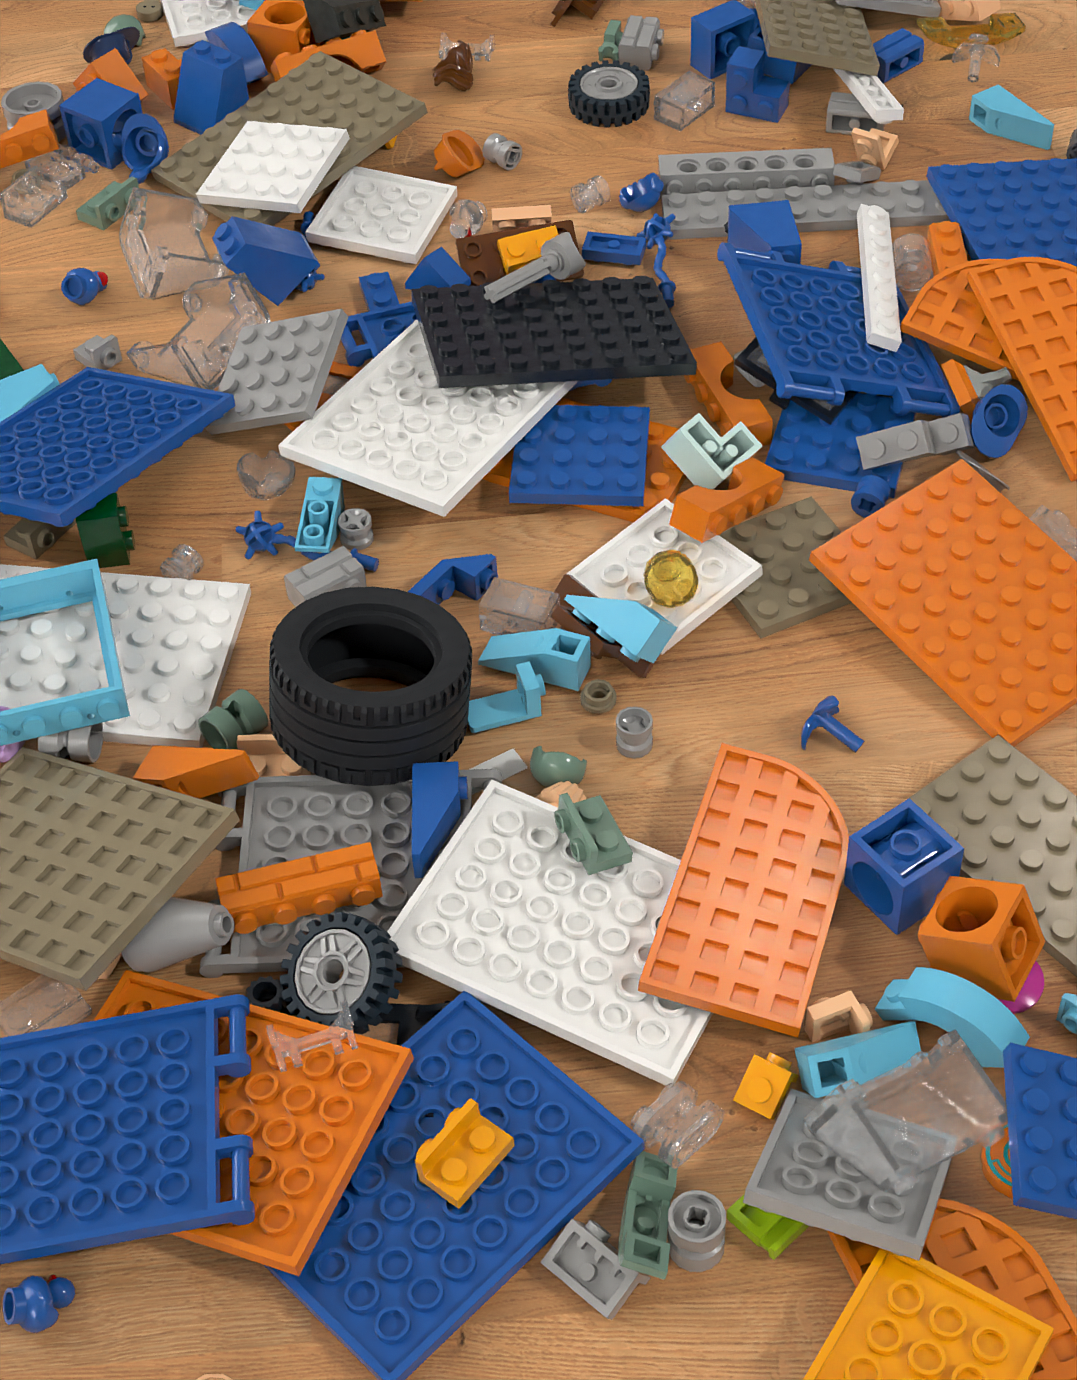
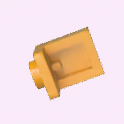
(765, 1084)

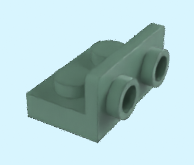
(108, 204)
(592, 833)

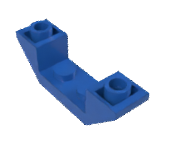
(465, 574)

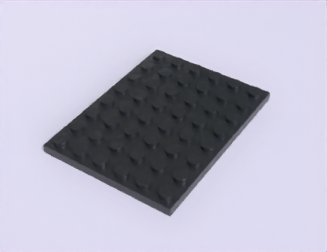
(551, 333)

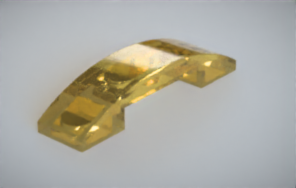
(999, 29)

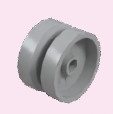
(33, 98)

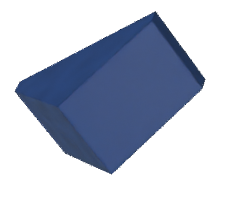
(437, 270)

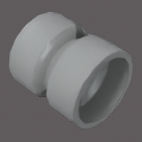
(76, 743)
(696, 1230)

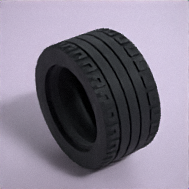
(363, 733)

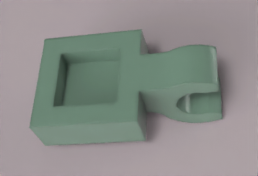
(612, 38)

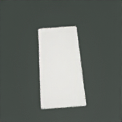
(506, 763)

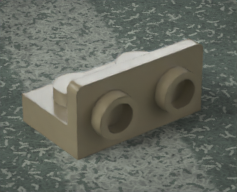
(34, 536)

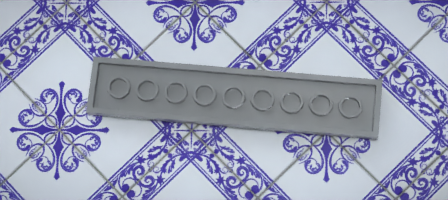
(812, 207)

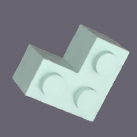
(706, 455)

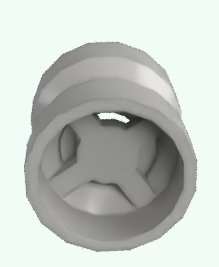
(501, 151)
(634, 732)

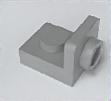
(99, 352)

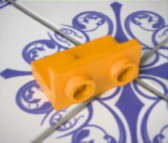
(524, 247)
(462, 1154)

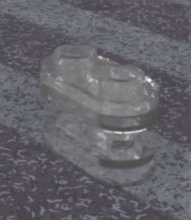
(677, 1123)

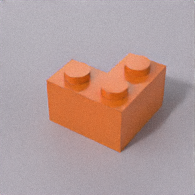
(112, 69)
(162, 75)

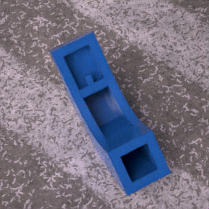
(236, 40)

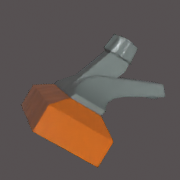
(971, 385)

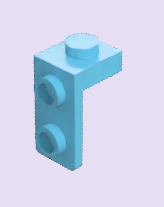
(511, 705)

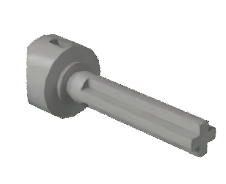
(557, 258)

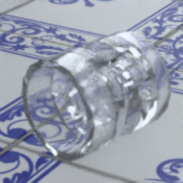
(912, 262)

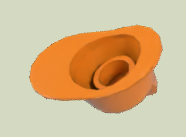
(458, 154)

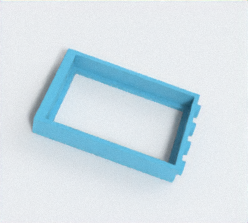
(50, 591)

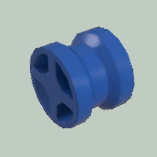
(870, 495)

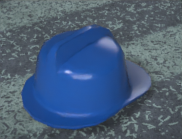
(998, 420)

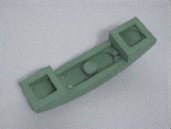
(645, 1216)

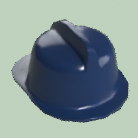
(122, 40)

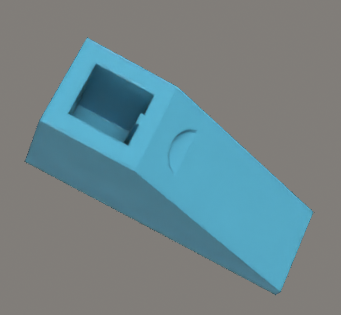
(1008, 117)
(320, 515)
(630, 623)
(554, 653)
(855, 1057)

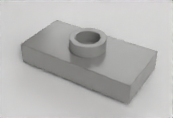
(857, 171)

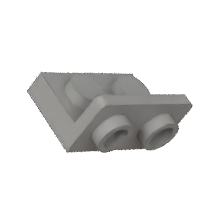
(592, 1267)

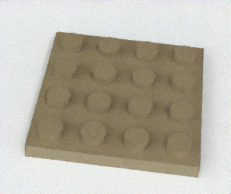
(790, 584)

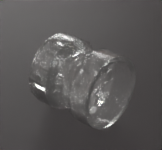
(590, 194)

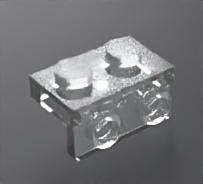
(31, 198)

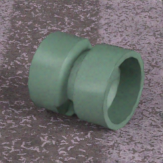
(238, 716)

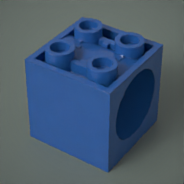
(96, 119)
(901, 865)

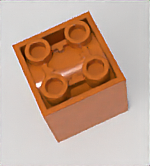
(280, 28)
(983, 934)

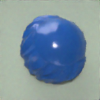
(642, 195)

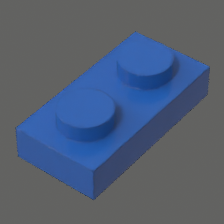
(614, 248)
(378, 291)

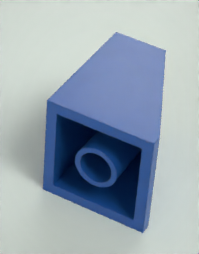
(209, 86)
(765, 228)
(268, 255)

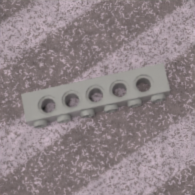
(745, 170)

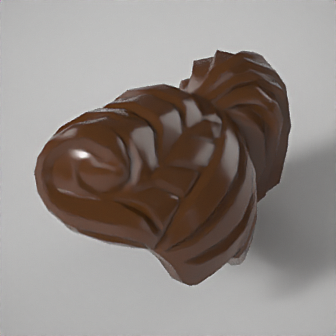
(456, 68)

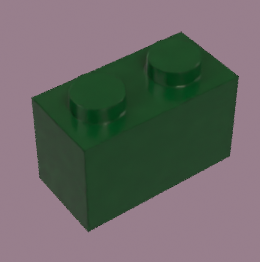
(105, 533)

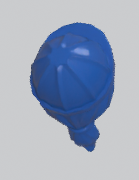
(143, 145)

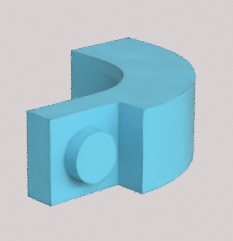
(951, 1005)

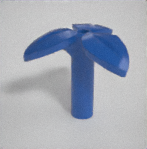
(823, 718)

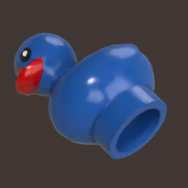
(83, 285)
(34, 1302)

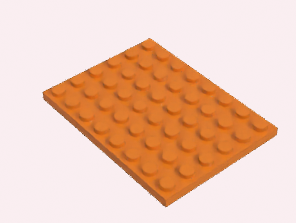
(968, 598)
(303, 1122)

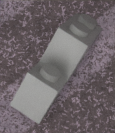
(915, 441)

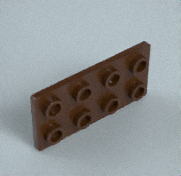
(482, 259)

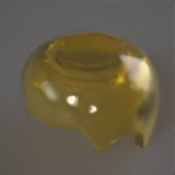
(670, 578)

